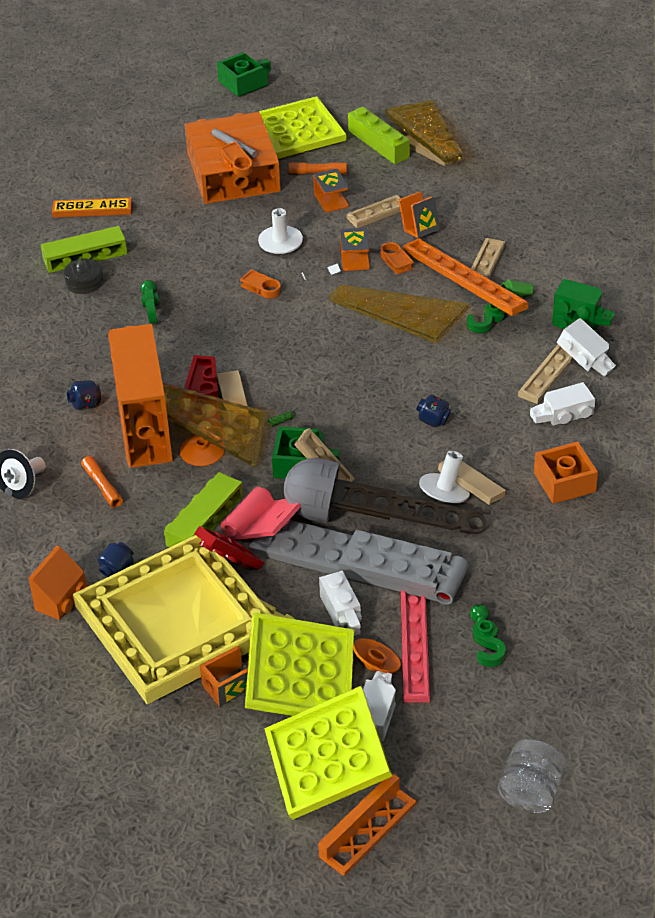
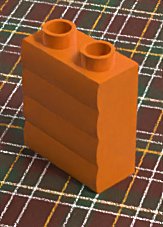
(214, 175)
(140, 395)

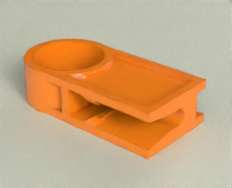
(235, 155)
(397, 261)
(258, 282)

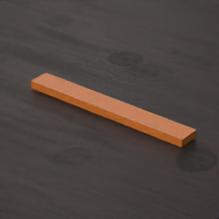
(466, 277)

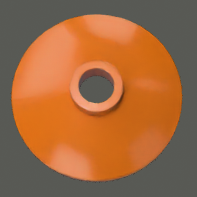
(200, 452)
(376, 656)

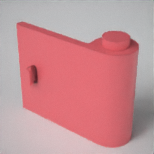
(258, 516)

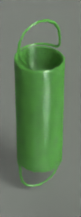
(280, 418)

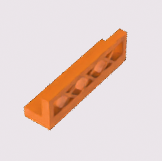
(358, 818)

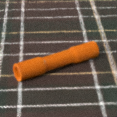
(305, 168)
(95, 472)

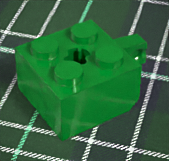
(243, 74)
(578, 301)
(287, 454)

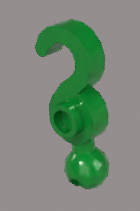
(150, 299)
(491, 314)
(485, 634)

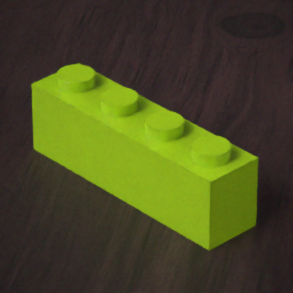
(379, 135)
(93, 245)
(205, 509)

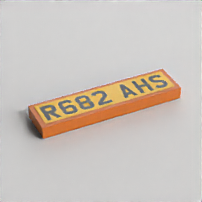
(92, 207)

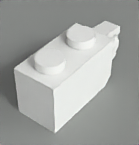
(586, 347)
(564, 405)
(340, 601)
(381, 700)

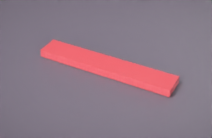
(414, 649)

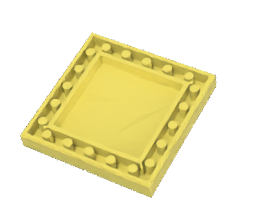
(170, 615)

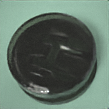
(83, 276)

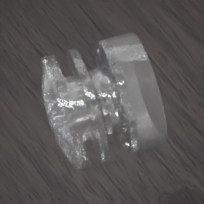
(532, 776)

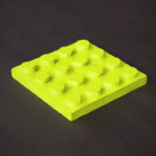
(301, 127)
(296, 664)
(327, 753)

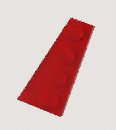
(203, 376)
(227, 547)

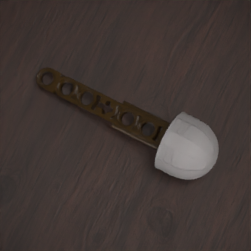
(318, 489)

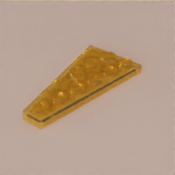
(427, 127)
(413, 314)
(219, 421)

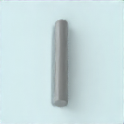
(227, 139)

